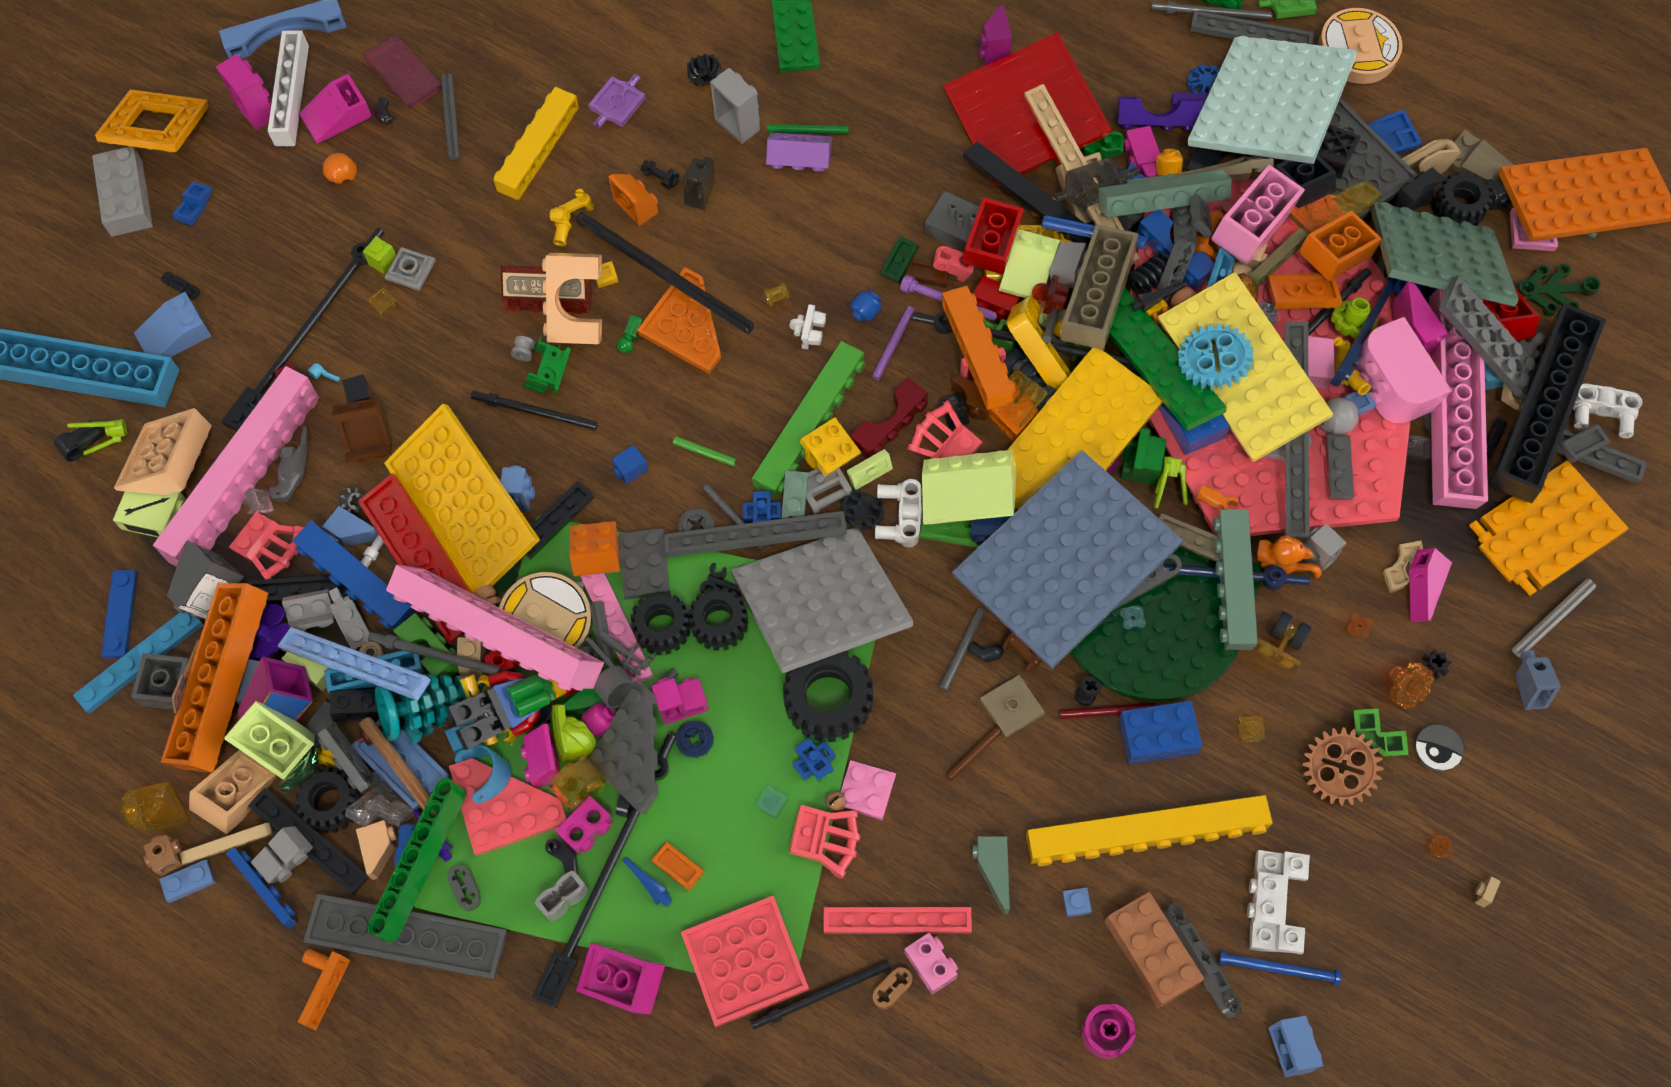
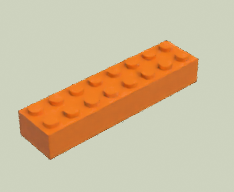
(215, 677)

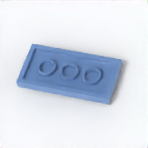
(419, 762)

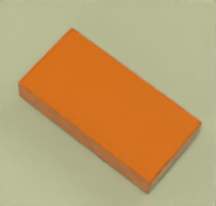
(677, 866)

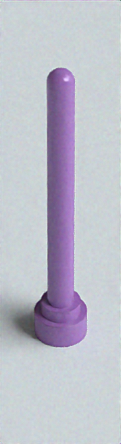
(910, 285)

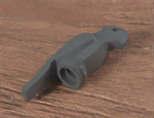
(291, 469)

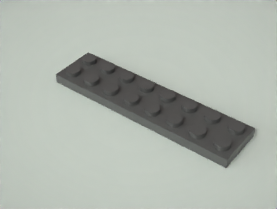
(422, 942)

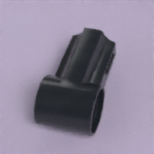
(72, 444)

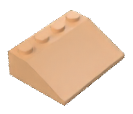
(164, 454)

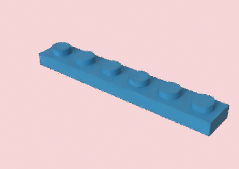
(127, 667)

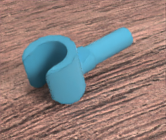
(317, 370)

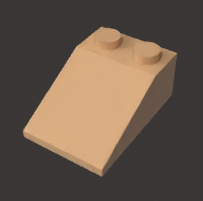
(229, 790)

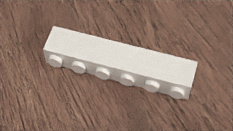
(288, 88)

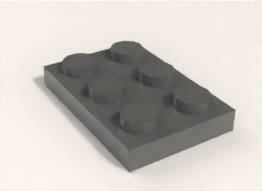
(643, 563)
(345, 756)

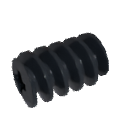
(1148, 274)

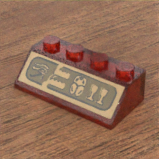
(524, 291)

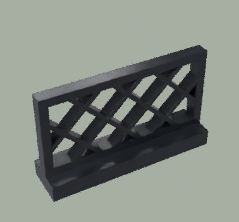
(1337, 162)

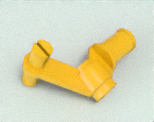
(561, 215)
(1355, 381)

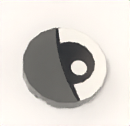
(1438, 748)

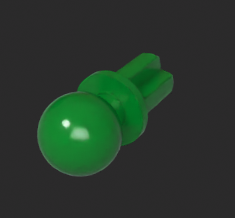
(625, 344)

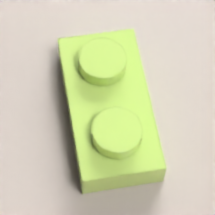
(869, 469)

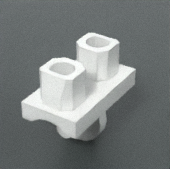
(809, 336)

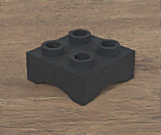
(1420, 191)

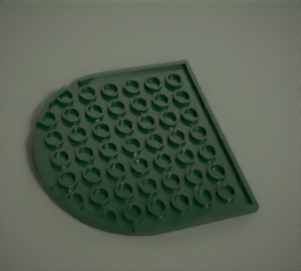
(1175, 650)

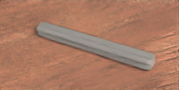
(1554, 617)

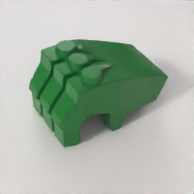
(1108, 146)

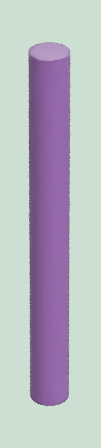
(893, 343)

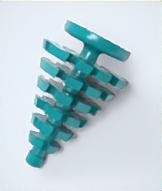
(421, 712)

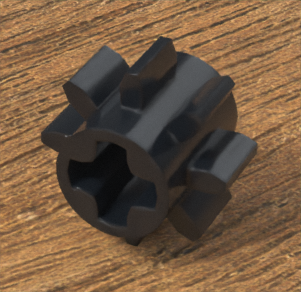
(1439, 660)

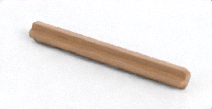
(395, 761)

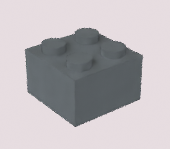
(158, 680)

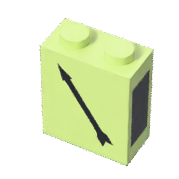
(147, 512)

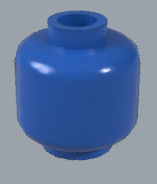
(865, 306)

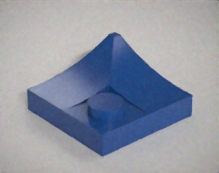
(1397, 132)

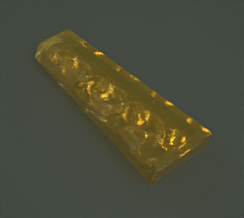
(1319, 214)

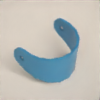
(500, 773)

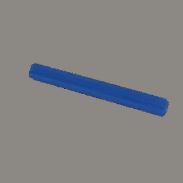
(1079, 228)

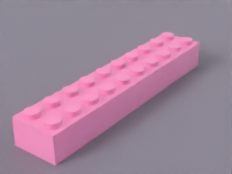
(1458, 421)
(240, 465)
(495, 628)

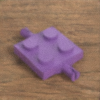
(617, 101)

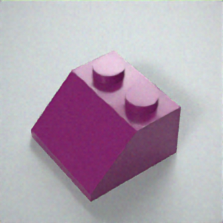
(996, 37)

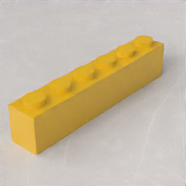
(536, 143)

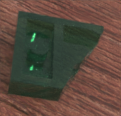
(302, 770)

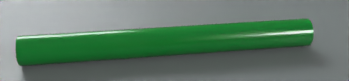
(814, 129)

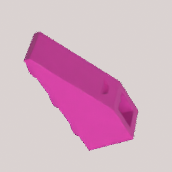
(1426, 582)

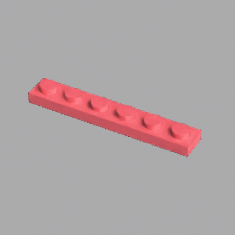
(897, 920)

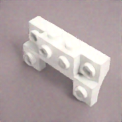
(1269, 902)

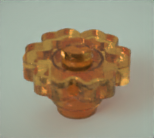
(1410, 684)

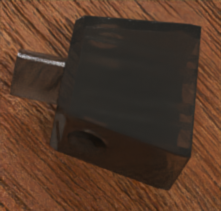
(699, 172)

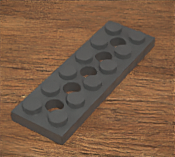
(1487, 336)

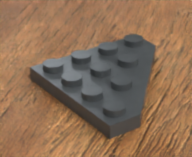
(627, 749)

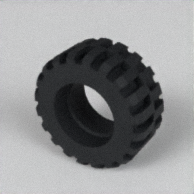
(834, 723)

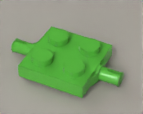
(1290, 8)

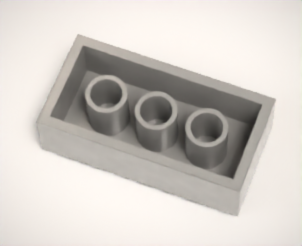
(122, 191)

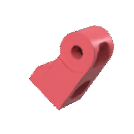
(952, 261)

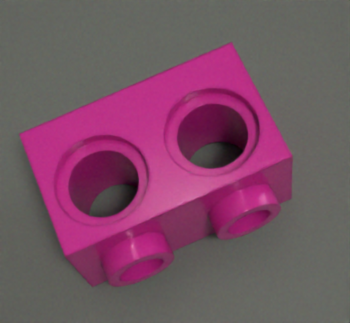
(580, 822)

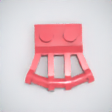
(959, 442)
(257, 536)
(810, 835)

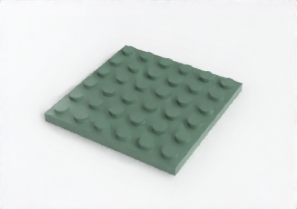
(1436, 249)

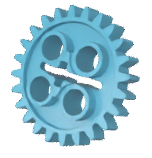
(1237, 353)

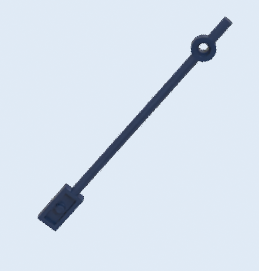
(1352, 357)
(1266, 576)

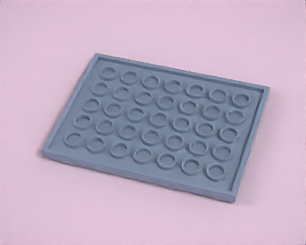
(1067, 559)

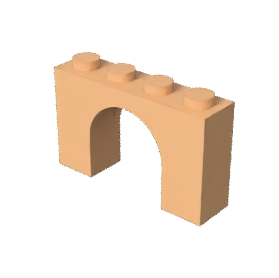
(560, 325)

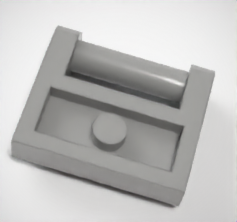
(819, 483)

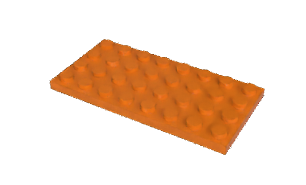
(1587, 194)

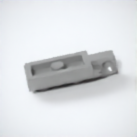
(349, 619)

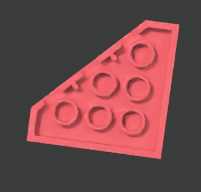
(509, 816)

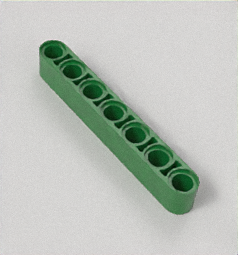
(416, 860)

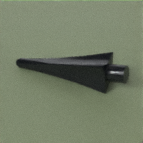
(1150, 299)

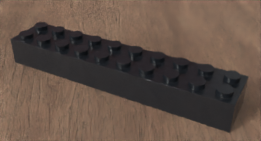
(1547, 403)

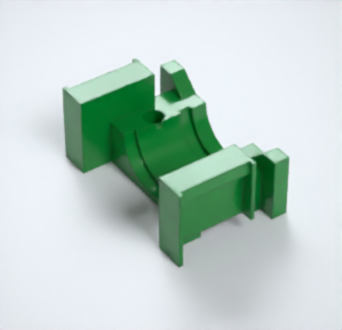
(550, 368)

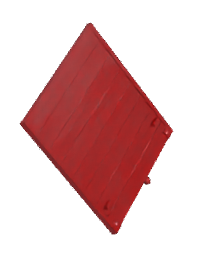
(999, 117)

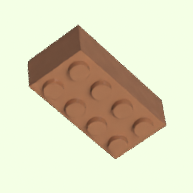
(1153, 950)

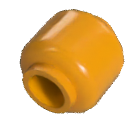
(1168, 162)

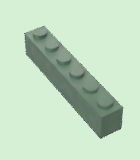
(1164, 193)
(1236, 580)

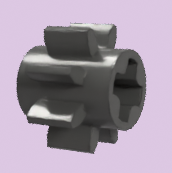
(349, 499)

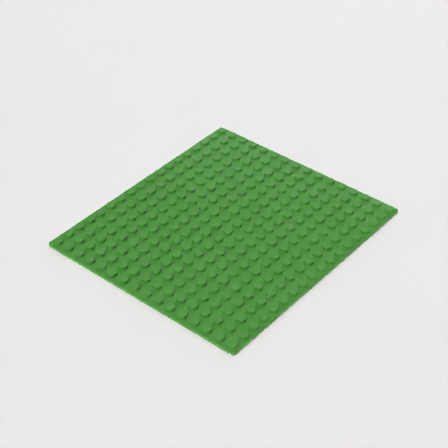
(700, 806)

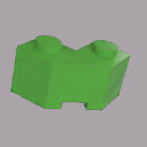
(1388, 743)

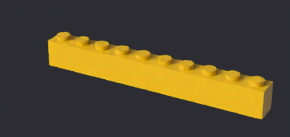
(1148, 830)

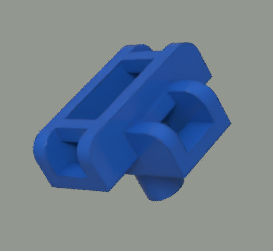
(761, 508)
(812, 758)

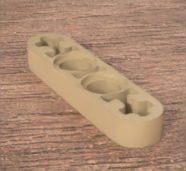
(225, 843)

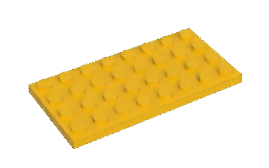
(1092, 412)
(462, 499)

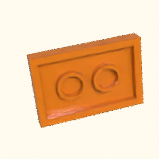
(1303, 291)

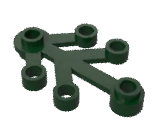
(1554, 289)

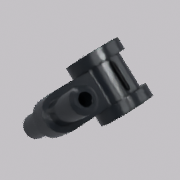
(1088, 690)

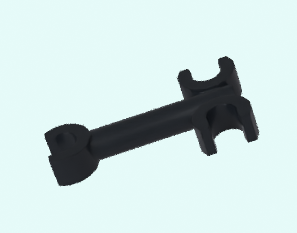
(716, 580)

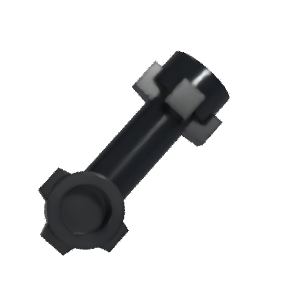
(669, 179)

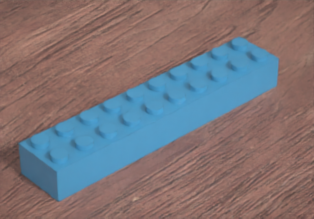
(86, 368)

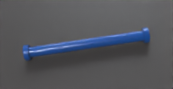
(1334, 977)

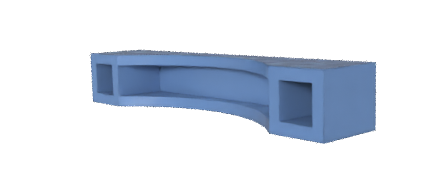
(247, 37)

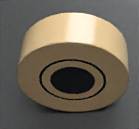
(372, 649)

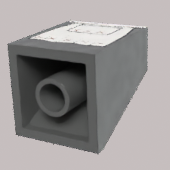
(197, 579)

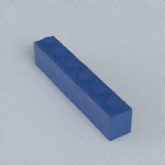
(352, 574)

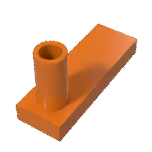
(332, 973)

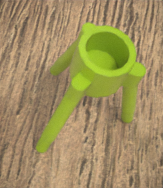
(113, 428)
(1171, 467)

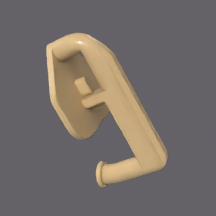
(1433, 156)

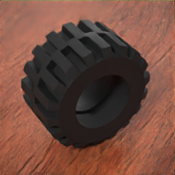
(1465, 187)
(718, 601)
(656, 606)
(311, 792)

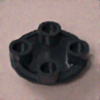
(862, 510)

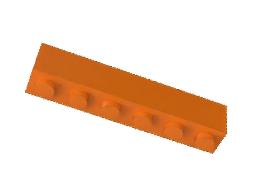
(977, 347)

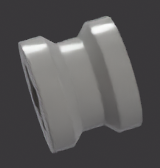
(523, 348)

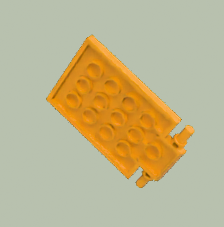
(1550, 534)

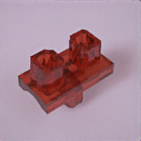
(1053, 295)

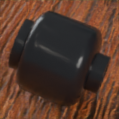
(1500, 196)

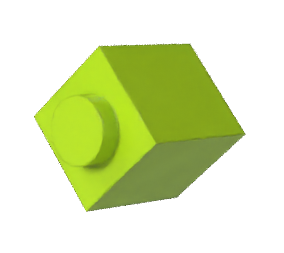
(379, 255)

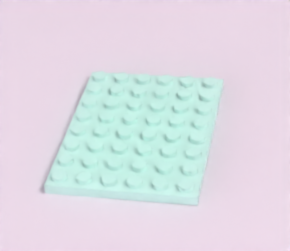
(1273, 99)

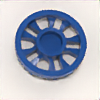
(1204, 81)

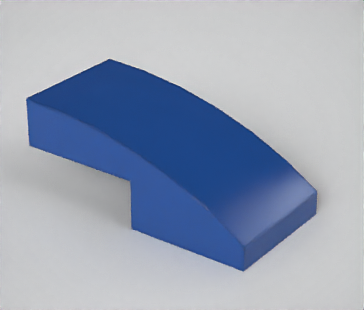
(194, 202)

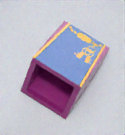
(280, 687)

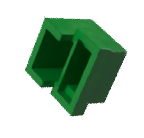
(1144, 459)

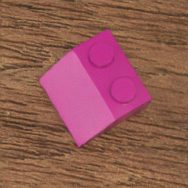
(540, 756)

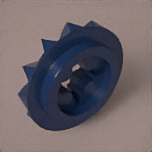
(689, 730)

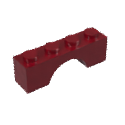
(872, 437)

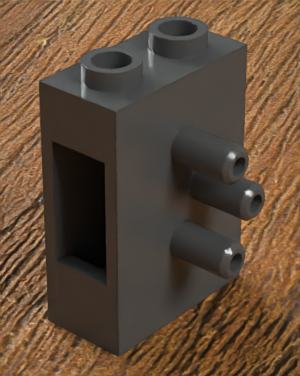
(951, 221)

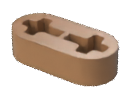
(888, 984)

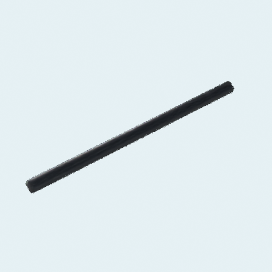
(665, 273)

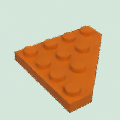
(683, 326)

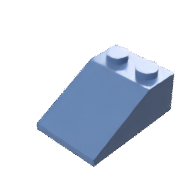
(172, 328)

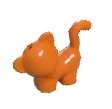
(1286, 554)

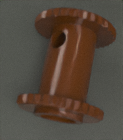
(1014, 642)

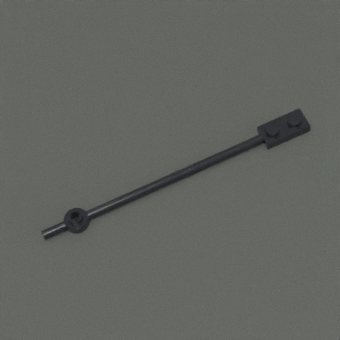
(943, 326)
(250, 398)
(562, 965)

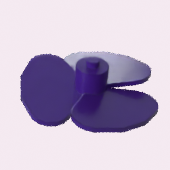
(268, 639)

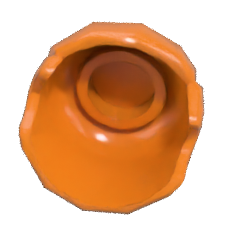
(339, 168)

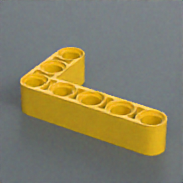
(1027, 332)

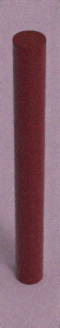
(1099, 711)

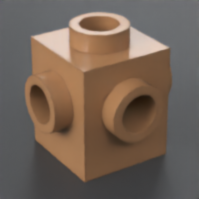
(162, 855)

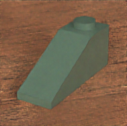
(993, 865)

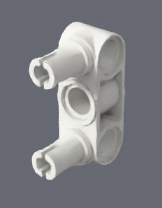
(1607, 402)
(909, 512)

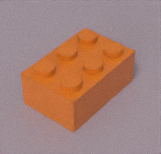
(1340, 245)

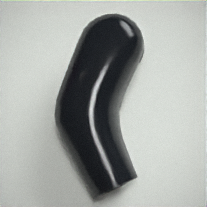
(562, 853)

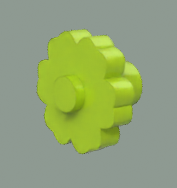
(1352, 316)

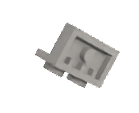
(309, 610)

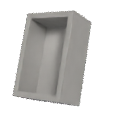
(735, 105)

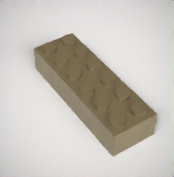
(1099, 287)

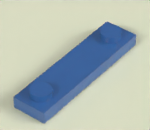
(119, 614)

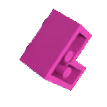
(680, 700)

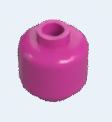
(598, 718)

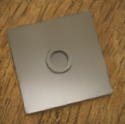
(1012, 706)

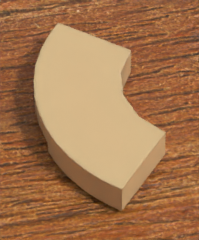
(1399, 574)

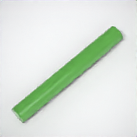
(704, 451)

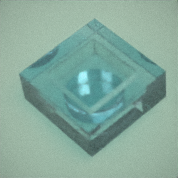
(771, 801)

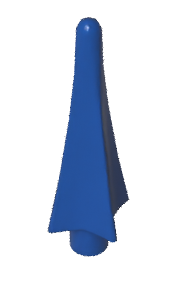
(656, 890)

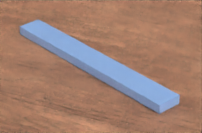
(354, 663)

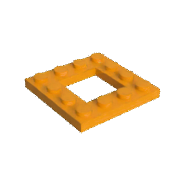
(186, 111)

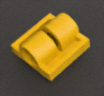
(829, 447)

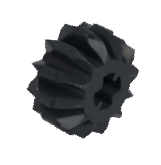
(703, 69)

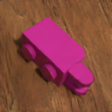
(1141, 150)

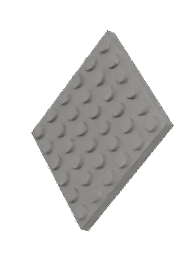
(821, 599)

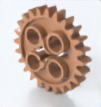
(1336, 787)

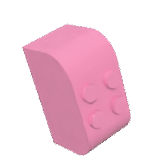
(1257, 214)
(1400, 373)

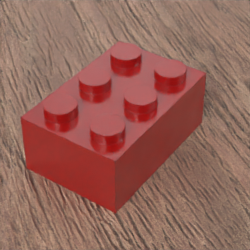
(993, 235)

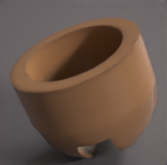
(838, 804)

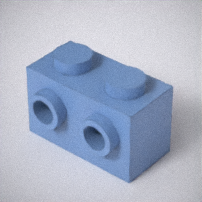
(518, 486)
(1295, 1046)

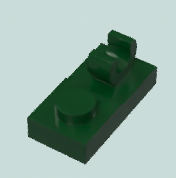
(899, 259)

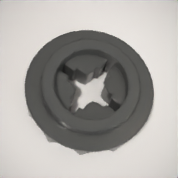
(695, 516)

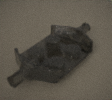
(1082, 188)

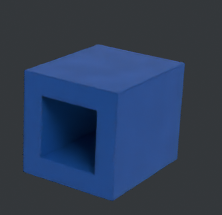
(629, 465)

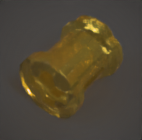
(776, 293)

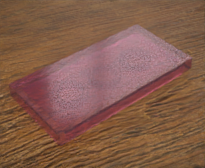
(402, 71)

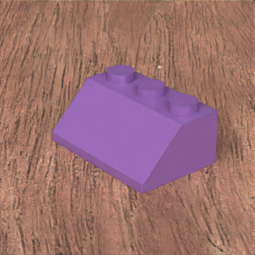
(799, 151)

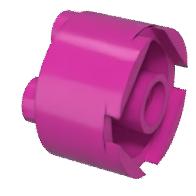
(1103, 1017)

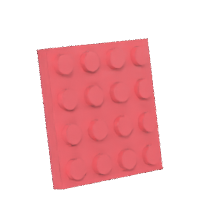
(744, 961)

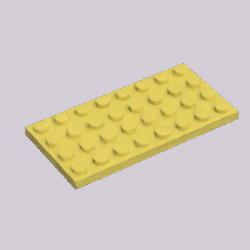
(1276, 396)

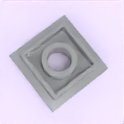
(410, 278)

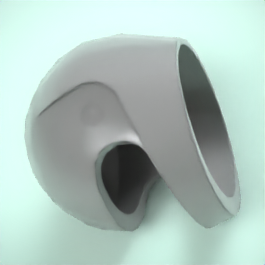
(1344, 417)

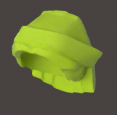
(570, 735)

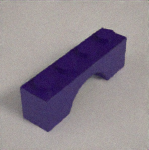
(1184, 113)

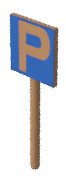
(178, 692)

